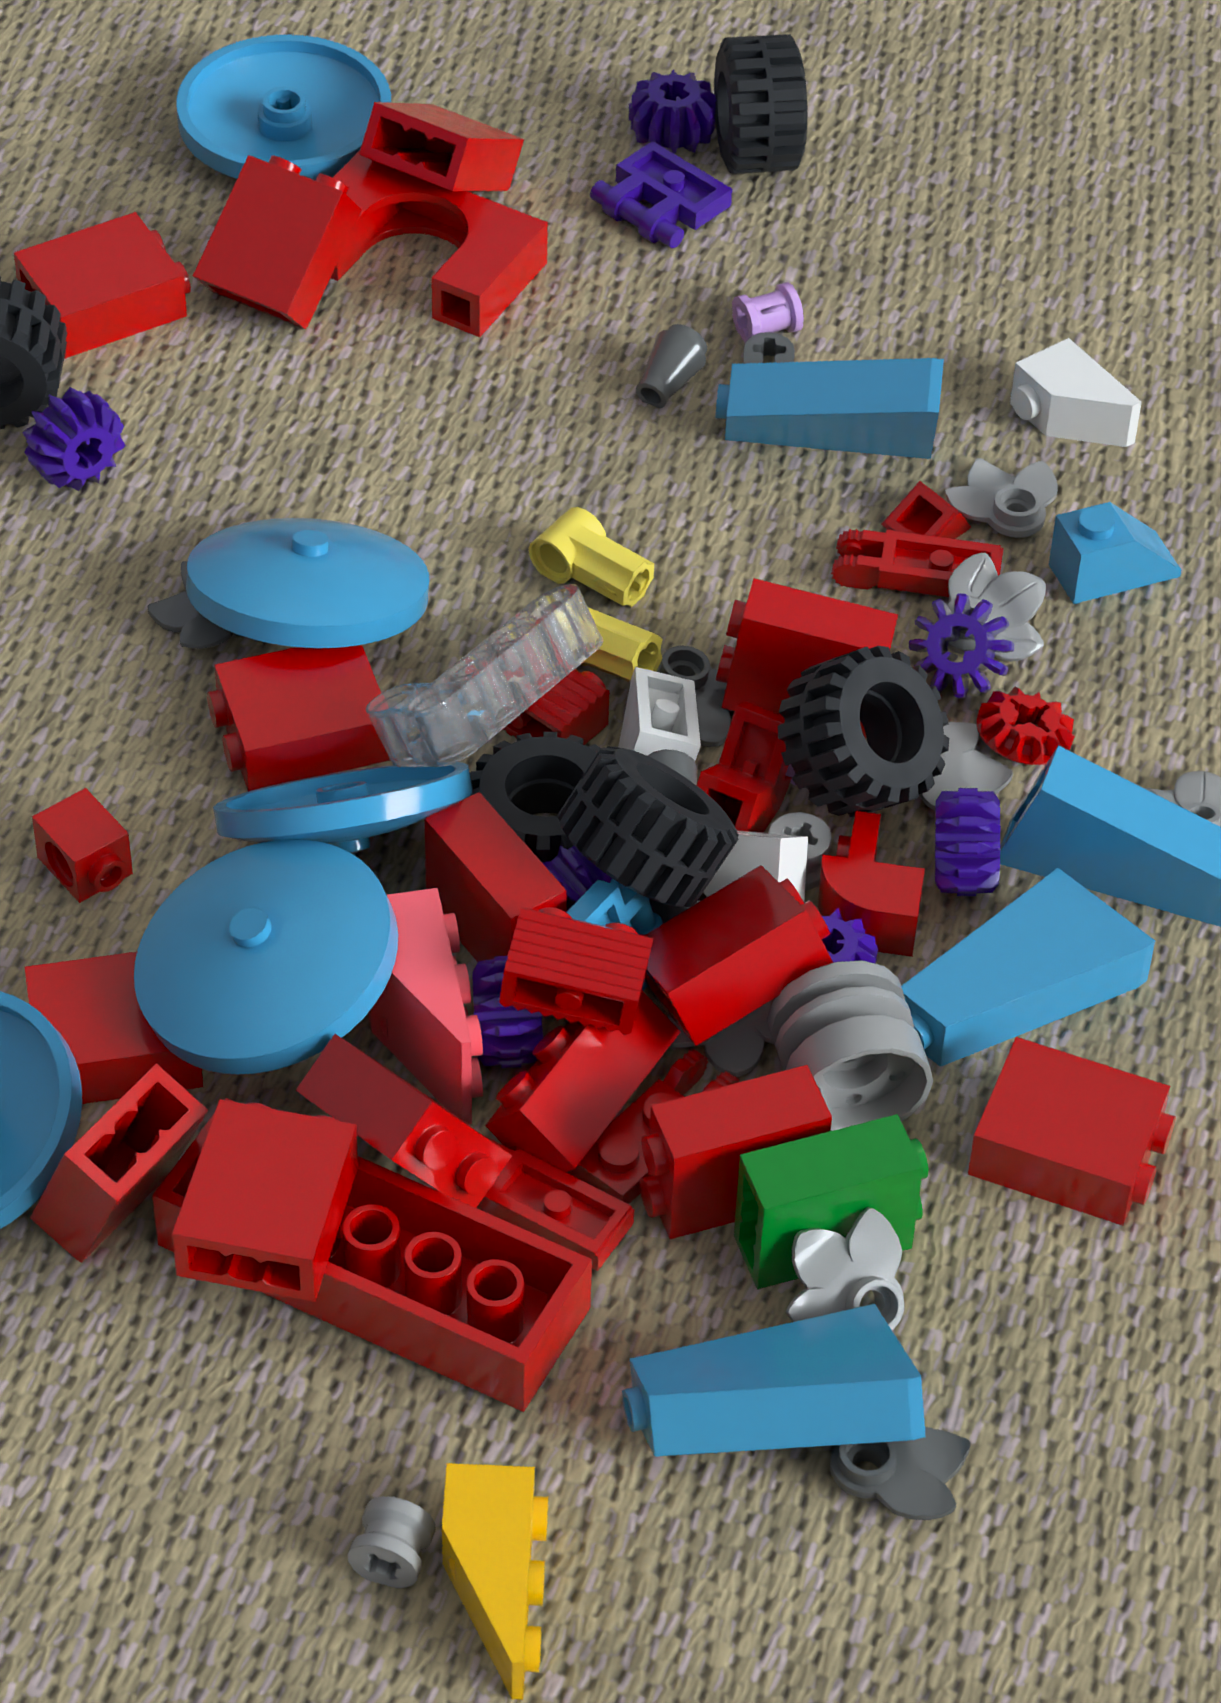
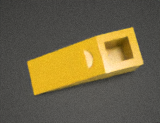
(487, 1555)

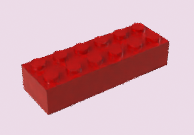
(435, 1281)

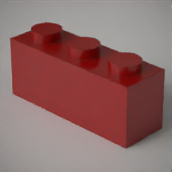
(578, 1086)

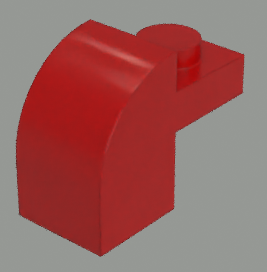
(751, 770)
(877, 892)

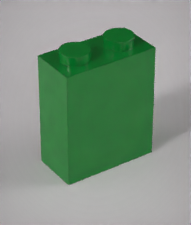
(825, 1186)

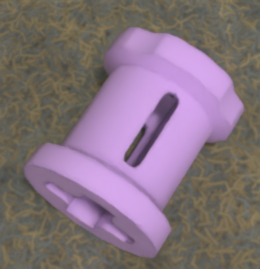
(768, 312)

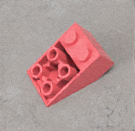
(423, 1002)

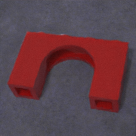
(495, 244)

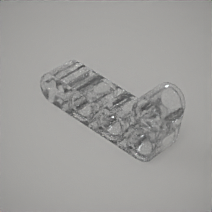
(489, 685)

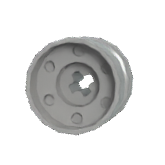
(855, 1039)

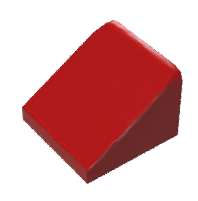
(926, 514)

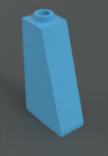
(835, 405)
(1116, 839)
(1026, 968)
(779, 1388)

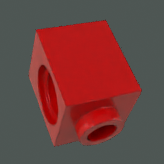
(82, 845)

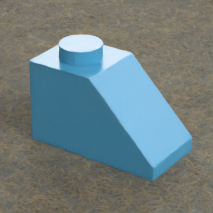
(1107, 553)

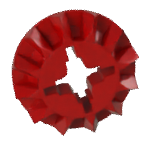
(1024, 742)

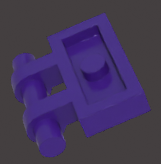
(669, 184)

